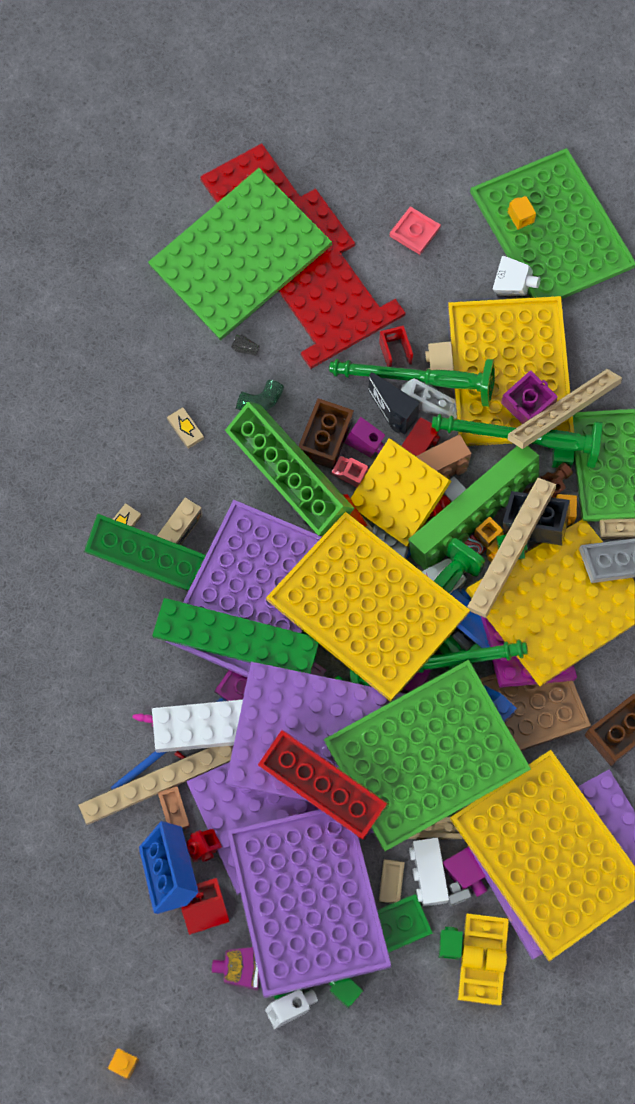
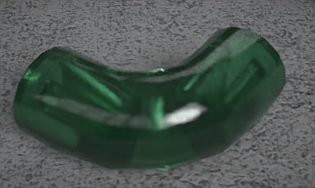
(267, 398)

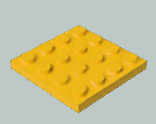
(399, 492)

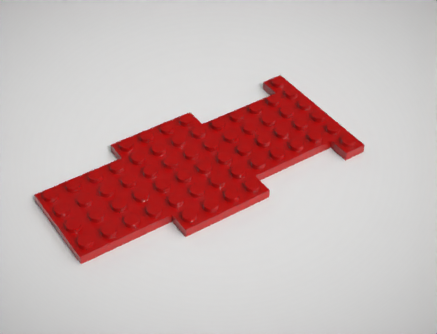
(327, 293)

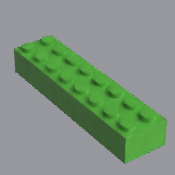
(288, 468)
(474, 506)

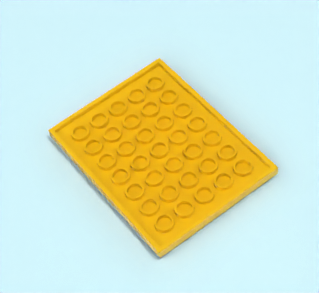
(519, 338)
(368, 606)
(557, 606)
(549, 855)

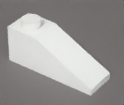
(430, 399)

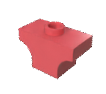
(350, 470)

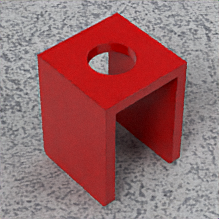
(400, 333)

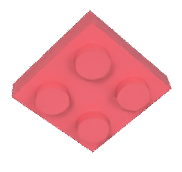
(415, 230)

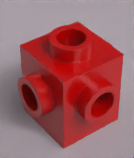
(203, 845)

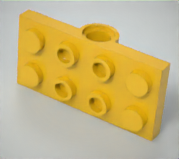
(483, 959)

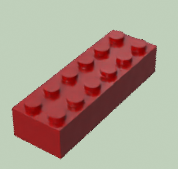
(322, 784)

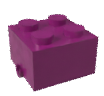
(528, 397)

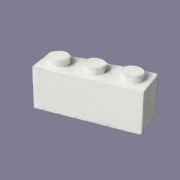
(429, 872)

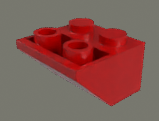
(206, 908)

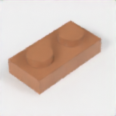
(173, 807)

